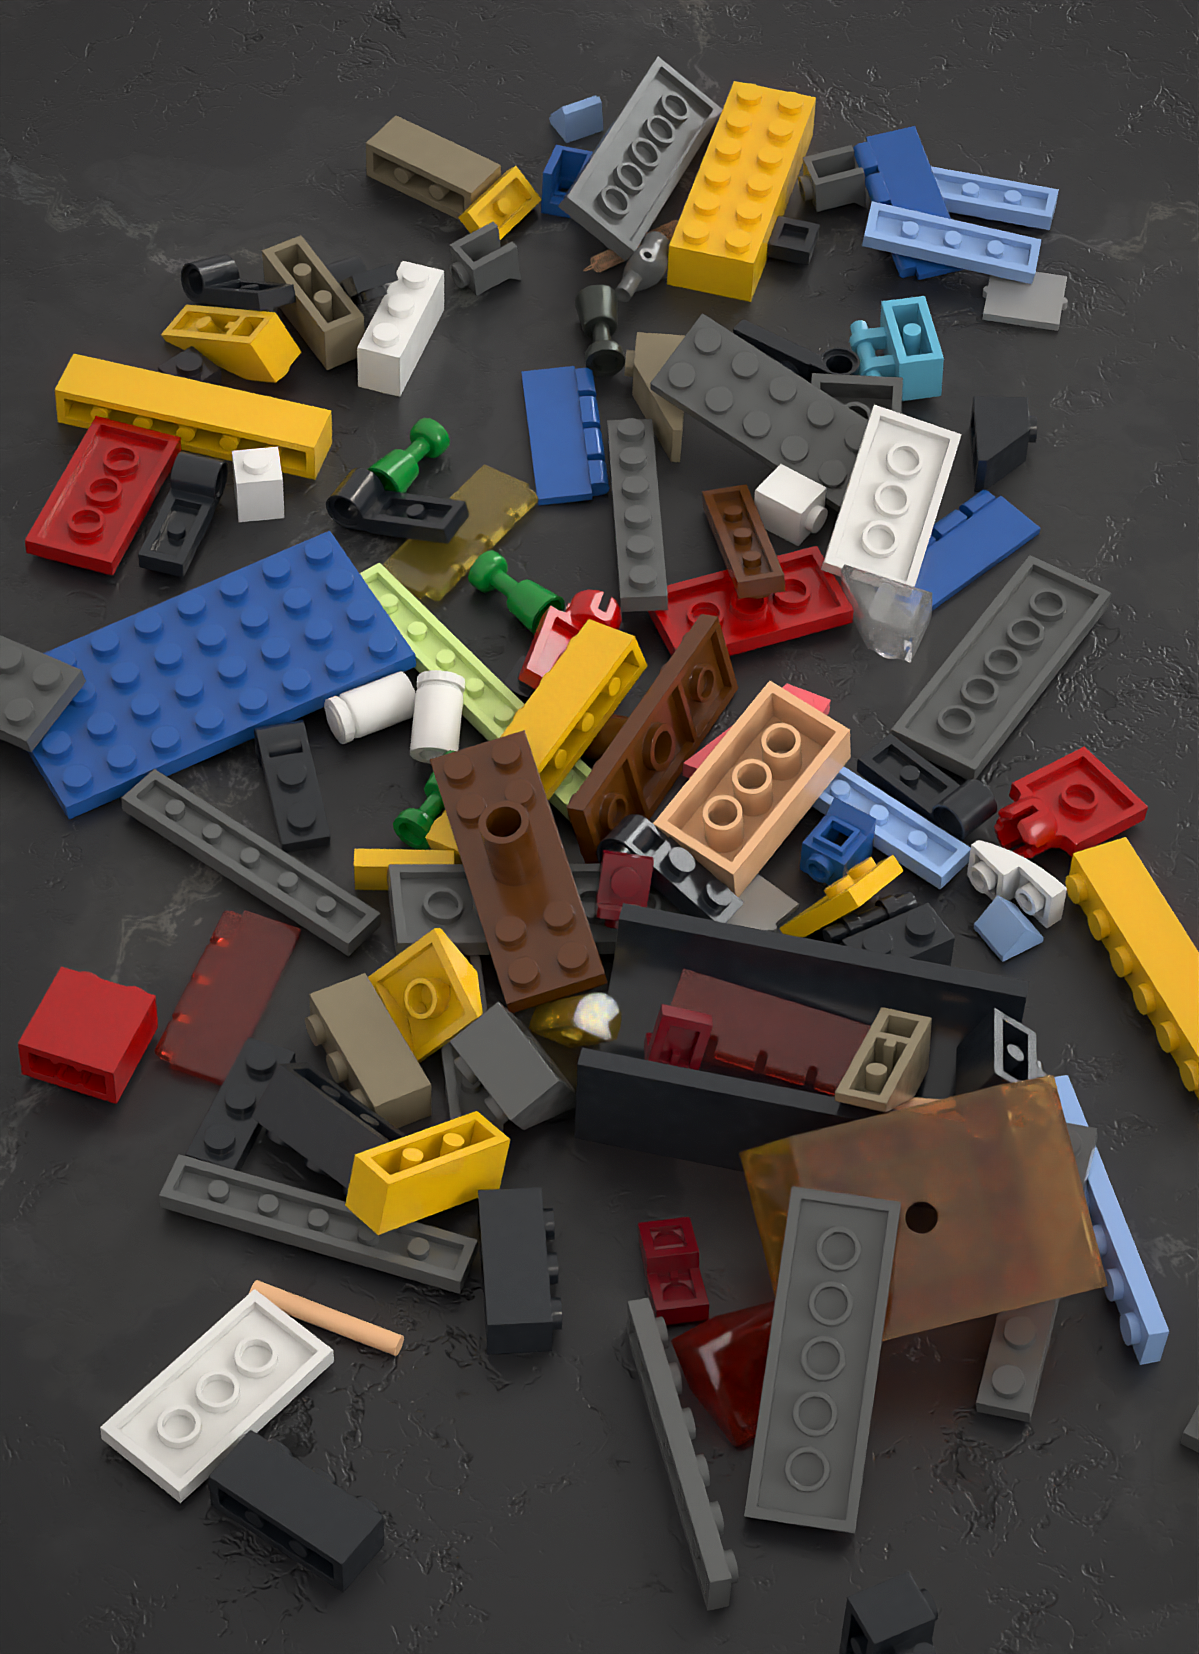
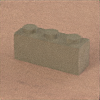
(428, 166)
(322, 308)
(368, 1051)

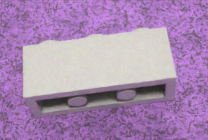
(400, 329)

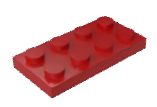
(103, 495)
(807, 606)

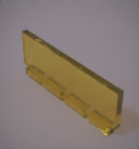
(493, 507)

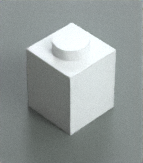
(258, 484)
(791, 504)

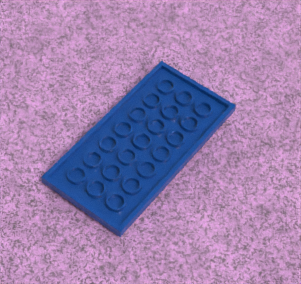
(213, 669)

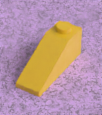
(237, 340)

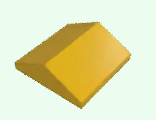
(429, 992)

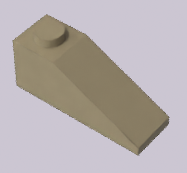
(643, 364)
(888, 1062)

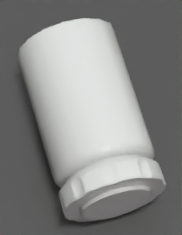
(370, 707)
(436, 714)

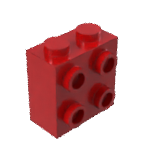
(88, 1034)

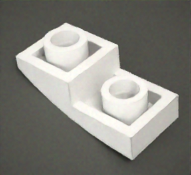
(1010, 876)

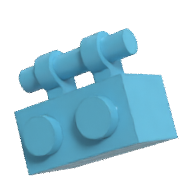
(907, 344)

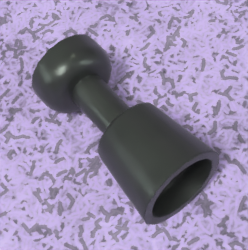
(599, 320)

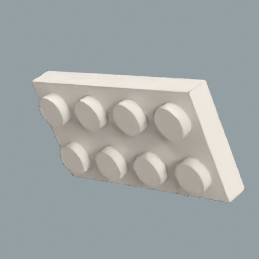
(892, 497)
(216, 1394)

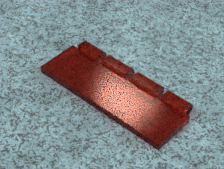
(226, 994)
(782, 1030)

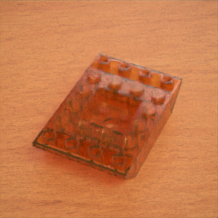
(993, 1169)

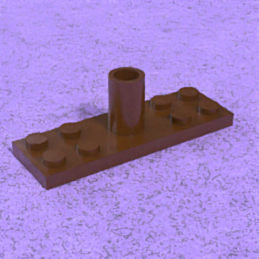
(646, 752)
(518, 872)

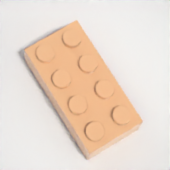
(756, 786)

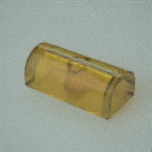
(578, 1020)

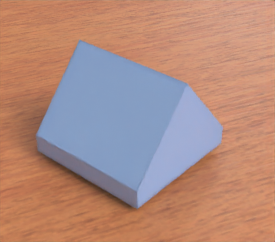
(578, 119)
(1006, 929)

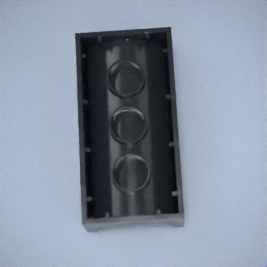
(729, 1108)

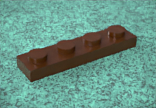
(743, 542)

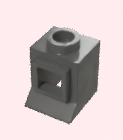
(832, 179)
(481, 260)

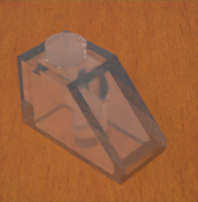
(887, 612)

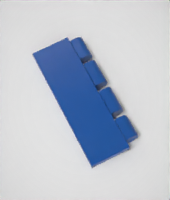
(902, 177)
(565, 434)
(971, 544)

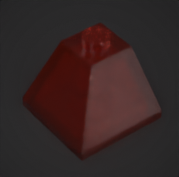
(727, 1367)

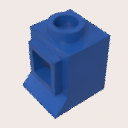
(560, 173)
(825, 859)

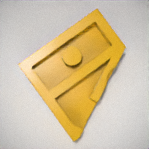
(844, 895)

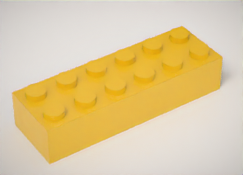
(741, 191)

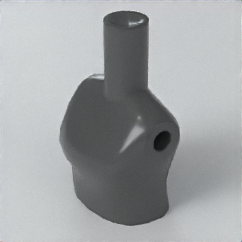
(644, 266)

